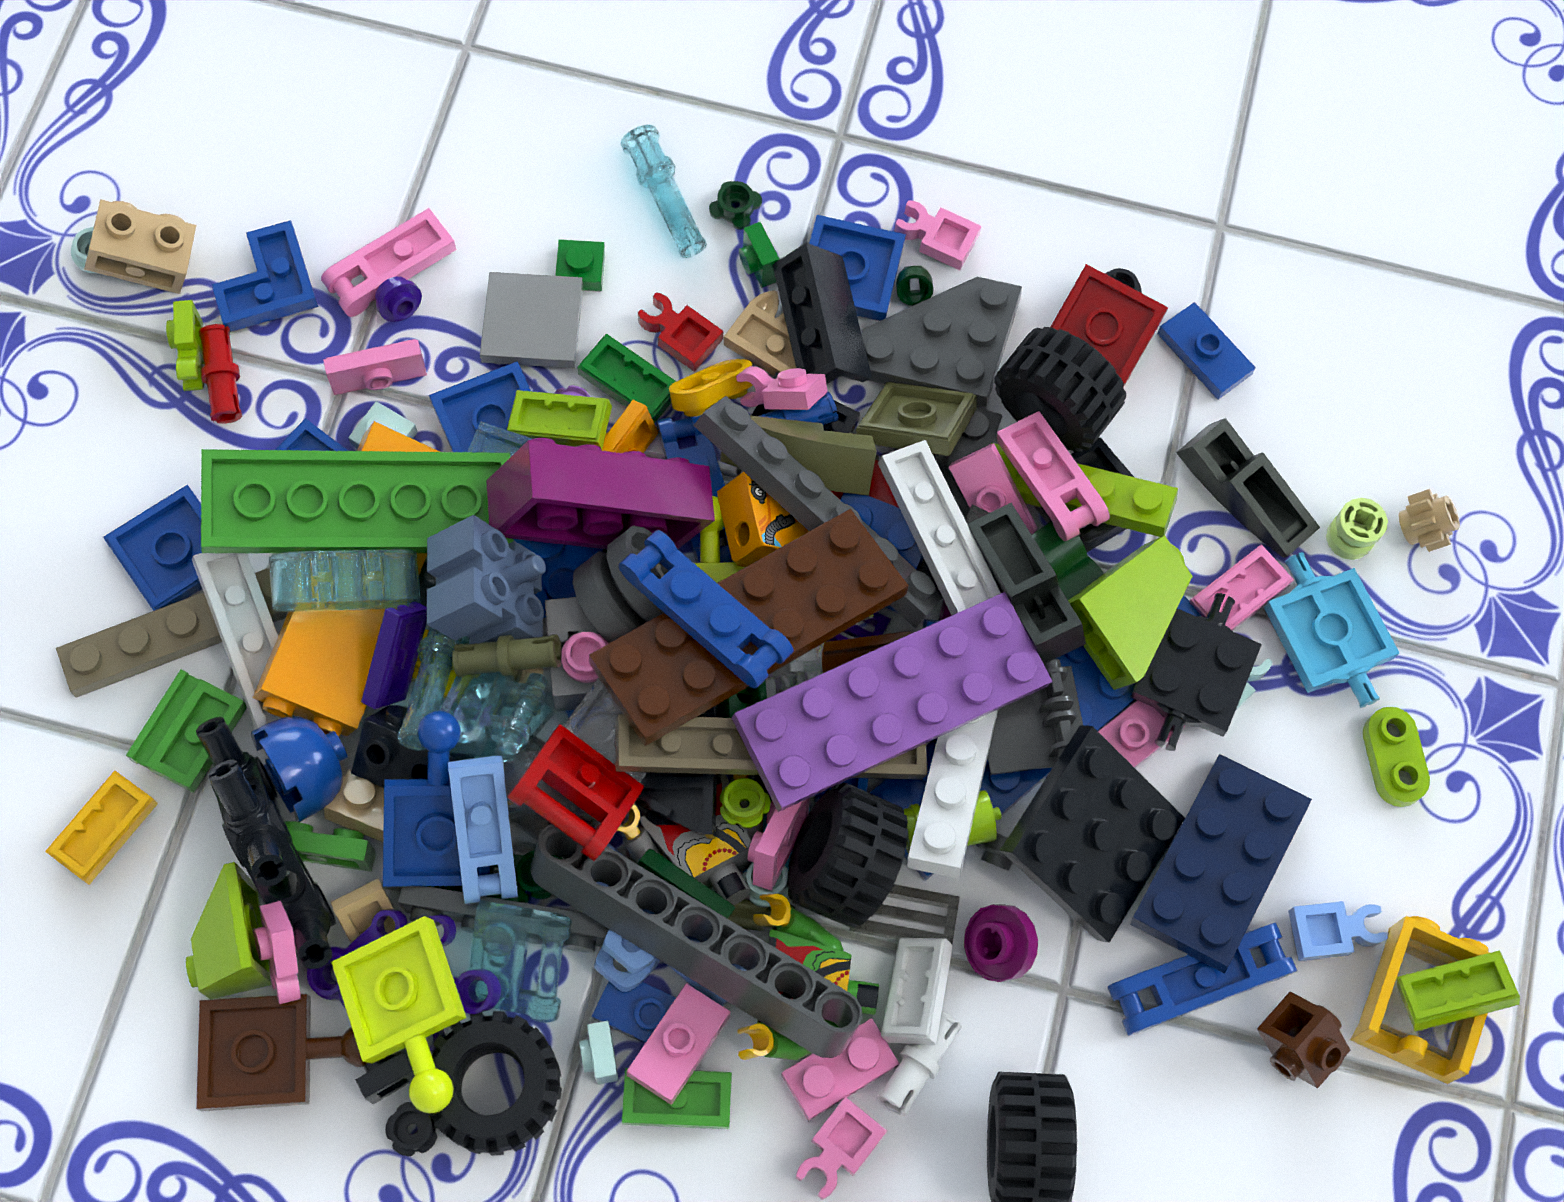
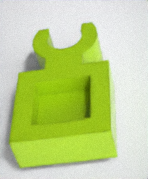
(184, 336)

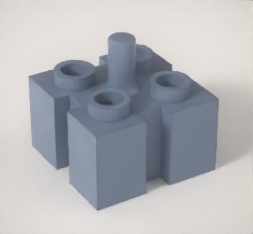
(483, 584)

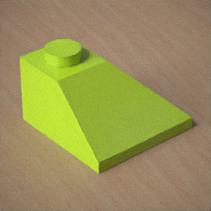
(224, 941)

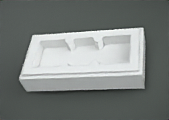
(917, 991)

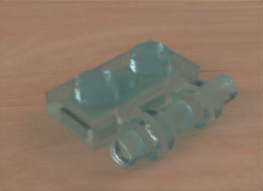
(477, 707)

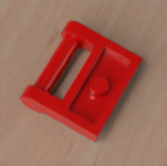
(585, 780)

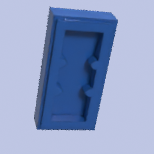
(1206, 350)
(634, 1011)

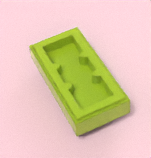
(560, 417)
(1458, 990)

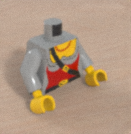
(709, 861)

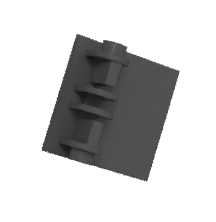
(1037, 727)

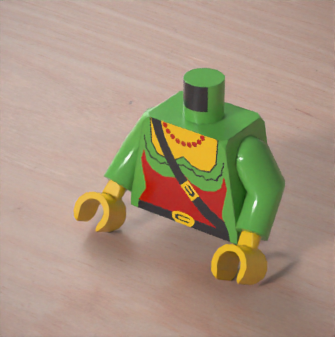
(816, 949)

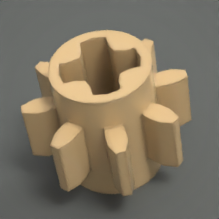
(1429, 520)

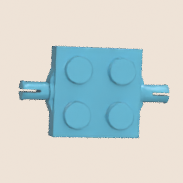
(1331, 630)

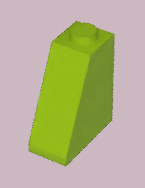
(1131, 609)

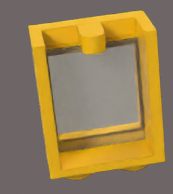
(1385, 1026)

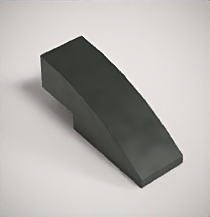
(1248, 487)
(1028, 581)

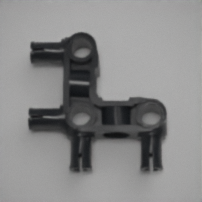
(264, 842)

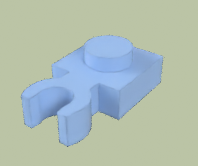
(1328, 932)

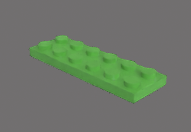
(338, 498)

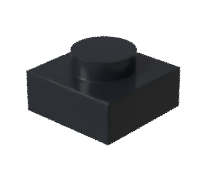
(385, 1077)

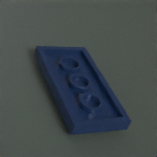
(1221, 863)

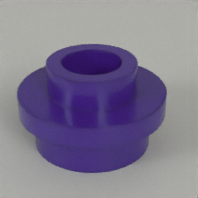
(397, 299)

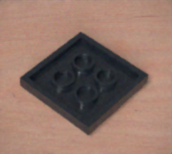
(1093, 833)

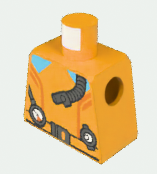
(754, 521)

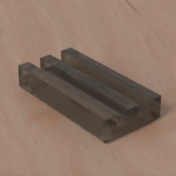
(919, 896)

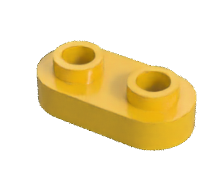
(706, 387)

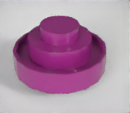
(1000, 942)

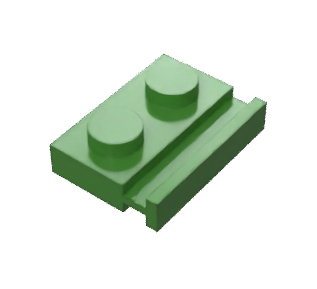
(169, 738)

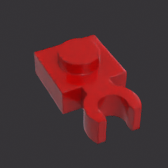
(683, 335)

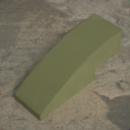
(838, 458)

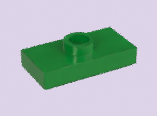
(626, 376)

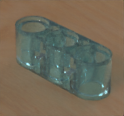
(343, 580)

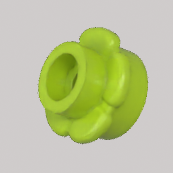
(742, 790)

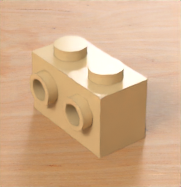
(140, 246)

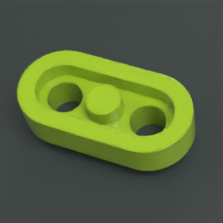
(1394, 754)

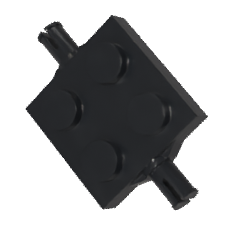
(1197, 673)

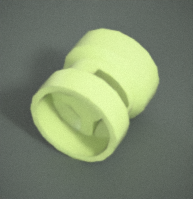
(1352, 539)

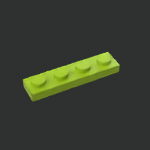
(1130, 500)

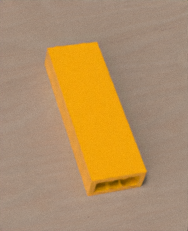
(327, 655)

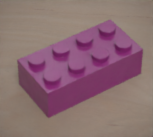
(596, 495)

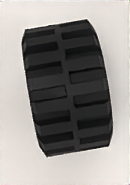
(1064, 382)
(847, 855)
(538, 1097)
(1031, 1138)

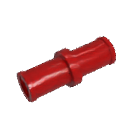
(220, 373)

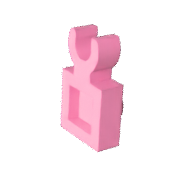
(943, 237)
(277, 944)
(845, 1142)

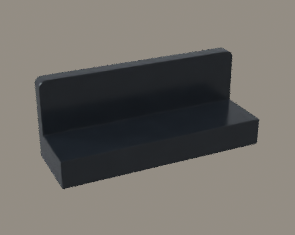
(821, 314)

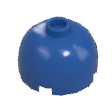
(301, 763)

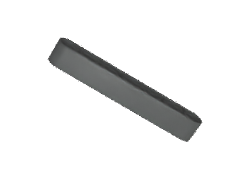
(703, 961)

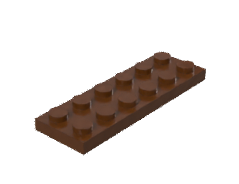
(801, 590)

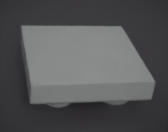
(531, 320)

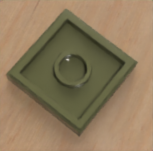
(918, 413)

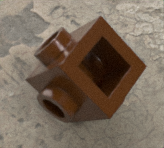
(1303, 1040)

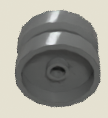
(607, 595)

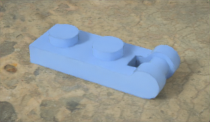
(482, 827)

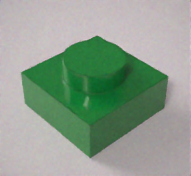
(758, 254)
(582, 260)

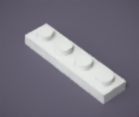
(938, 527)
(241, 621)
(951, 798)

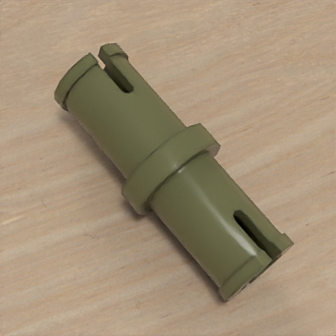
(507, 655)

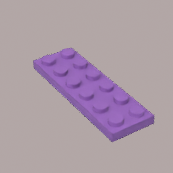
(890, 701)

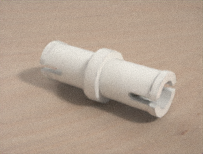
(917, 1065)

